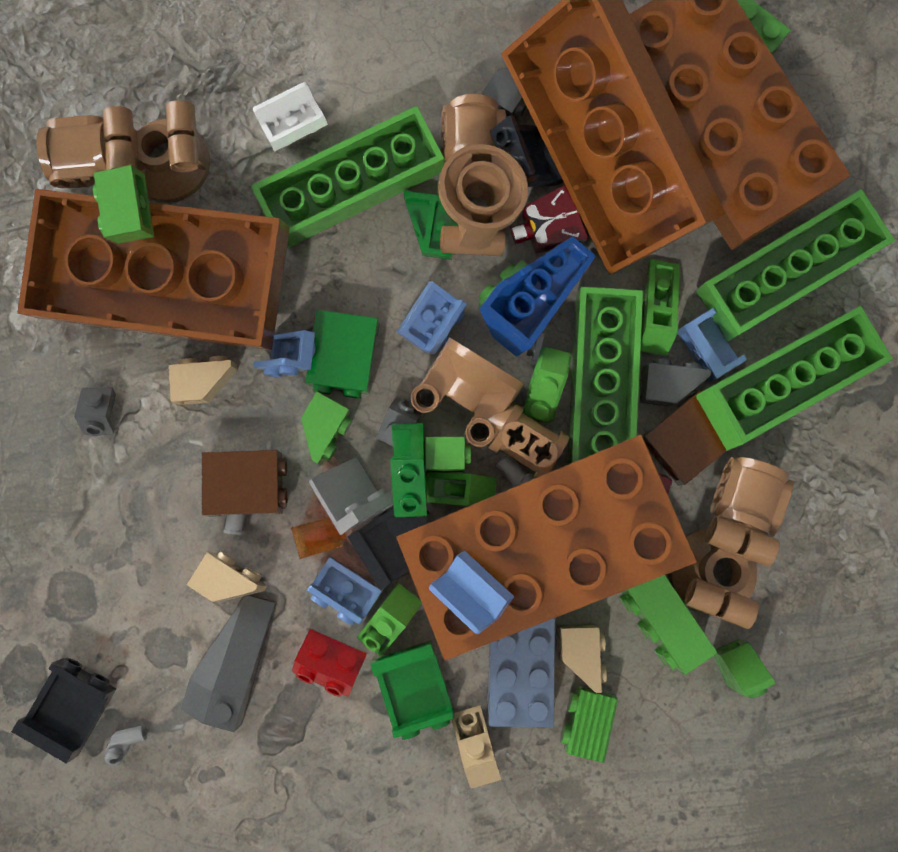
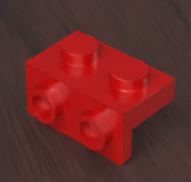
(328, 663)

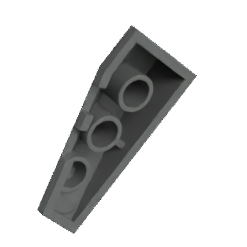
(225, 677)

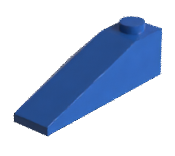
(530, 298)

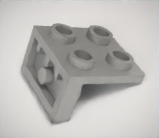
(349, 495)

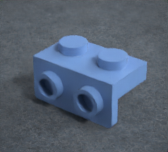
(432, 319)
(289, 354)
(344, 591)

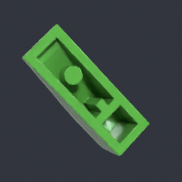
(660, 307)

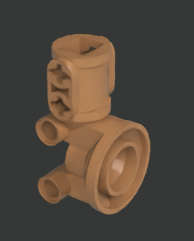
(80, 145)
(477, 171)
(489, 395)
(748, 511)

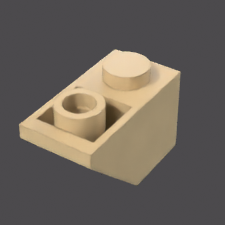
(199, 381)
(222, 580)
(580, 650)
(475, 747)

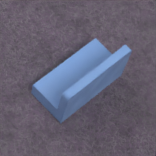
(471, 593)

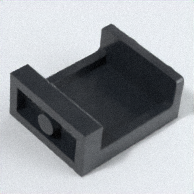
(529, 150)
(380, 548)
(65, 710)

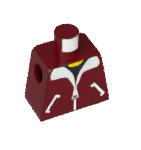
(550, 222)

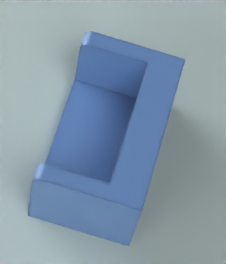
(709, 345)

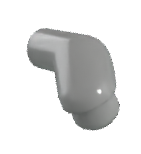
(120, 743)

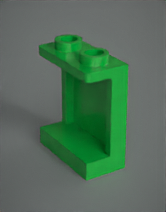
(342, 353)
(408, 470)
(413, 690)

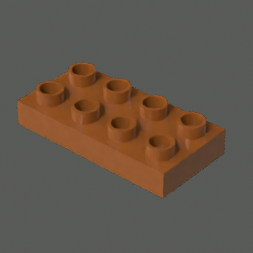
(738, 113)
(611, 130)
(194, 280)
(554, 543)

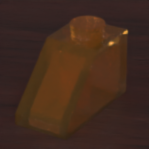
(317, 537)

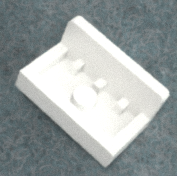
(289, 116)

